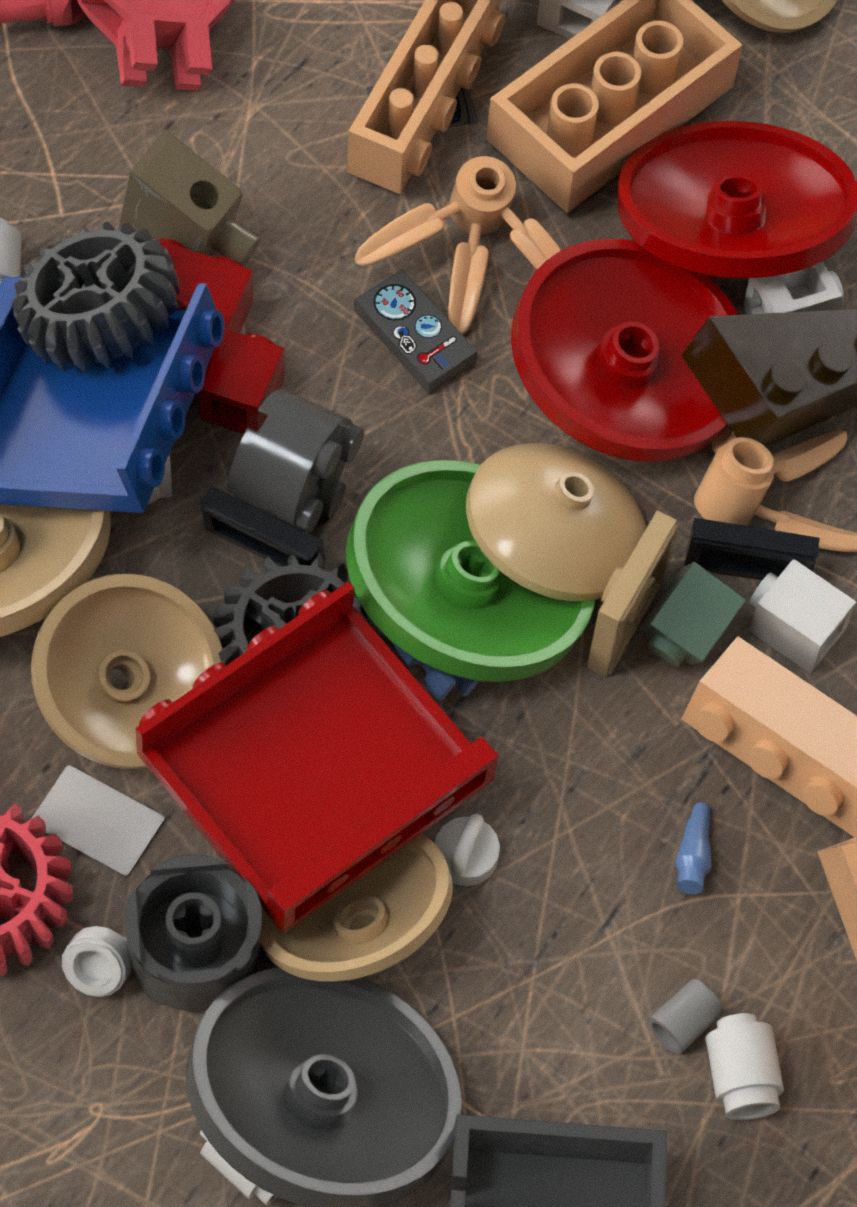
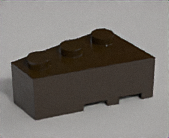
(777, 369)

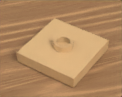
(631, 594)

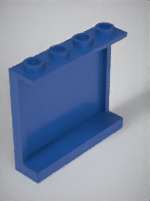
(100, 433)

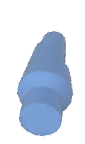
(695, 851)

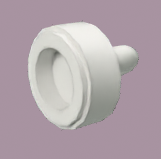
(469, 849)
(97, 961)

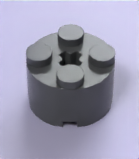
(295, 460)
(184, 896)

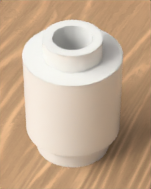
(745, 1067)

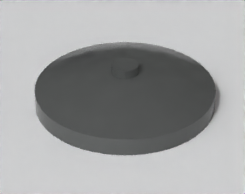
(323, 1089)

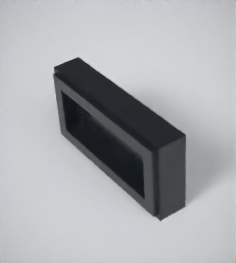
(257, 529)
(747, 549)

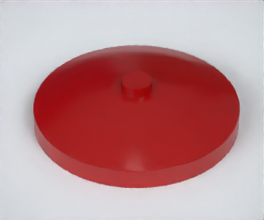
(737, 199)
(605, 345)

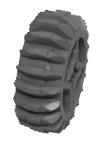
(96, 297)
(267, 598)

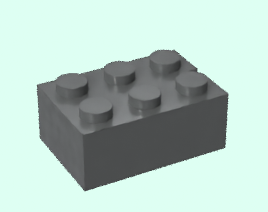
(555, 1164)

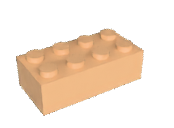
(609, 93)

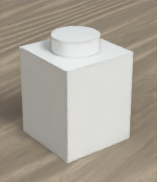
(800, 614)

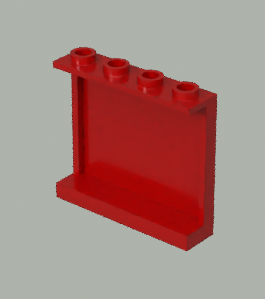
(311, 757)

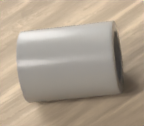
(685, 1016)

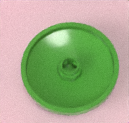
(438, 590)

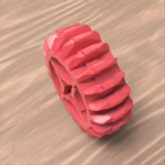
(31, 911)

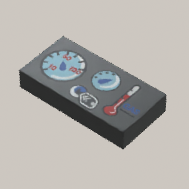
(415, 331)

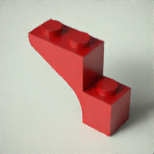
(243, 366)

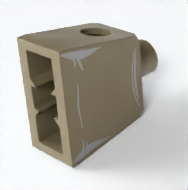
(187, 201)

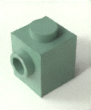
(690, 616)

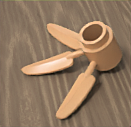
(478, 207)
(744, 473)

